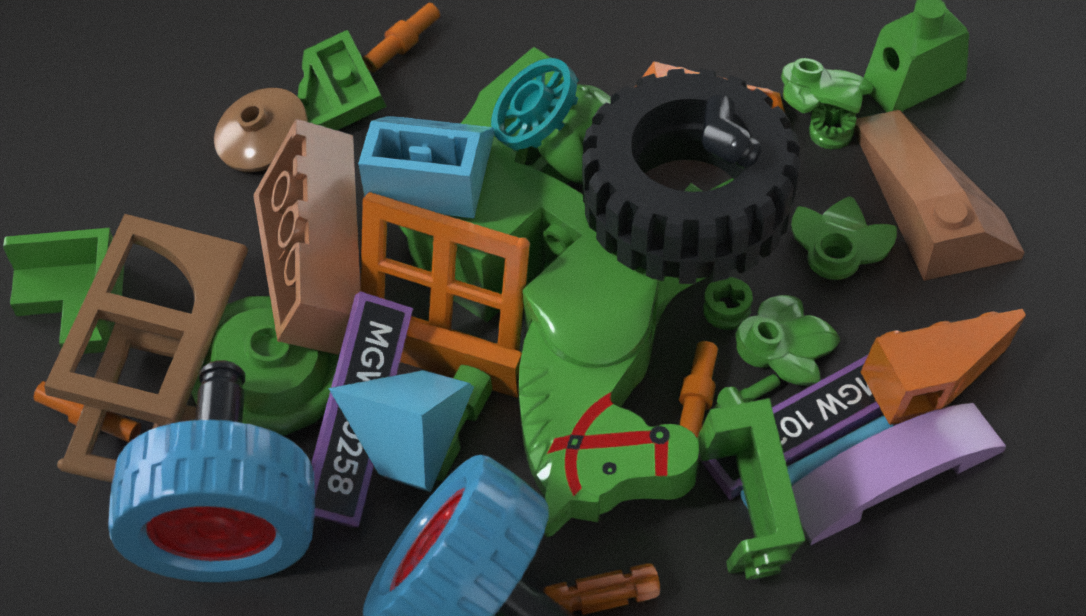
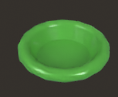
(283, 381)

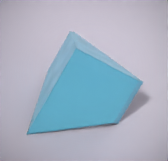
(405, 422)

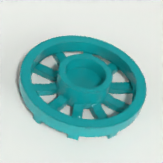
(532, 103)

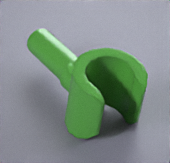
(731, 395)

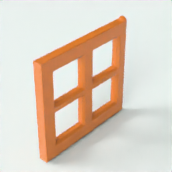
(447, 234)

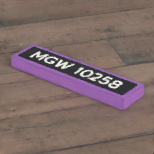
(368, 353)
(810, 421)

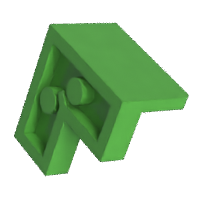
(56, 274)

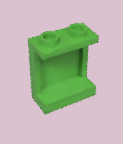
(753, 437)

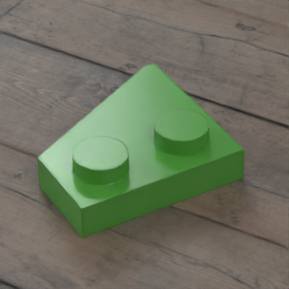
(337, 84)

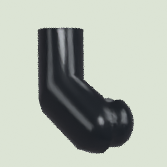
(726, 138)

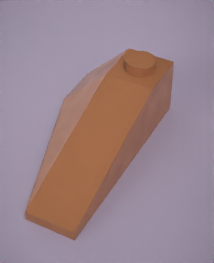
(935, 205)

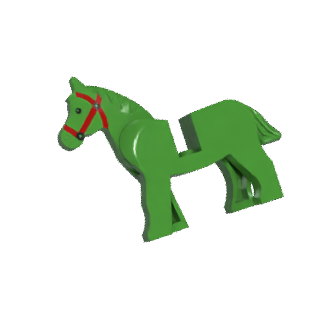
(584, 333)

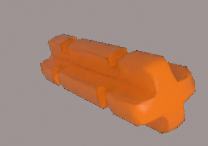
(607, 589)

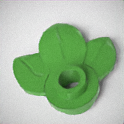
(810, 84)
(841, 234)
(786, 340)

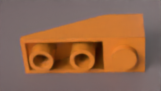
(935, 364)

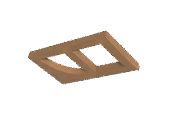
(212, 271)

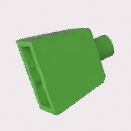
(918, 56)

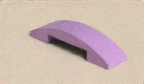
(891, 463)

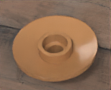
(256, 127)

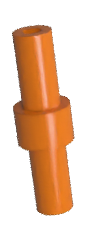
(401, 37)
(698, 387)
(113, 424)

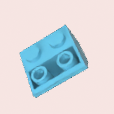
(426, 163)

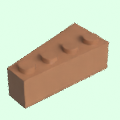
(310, 236)

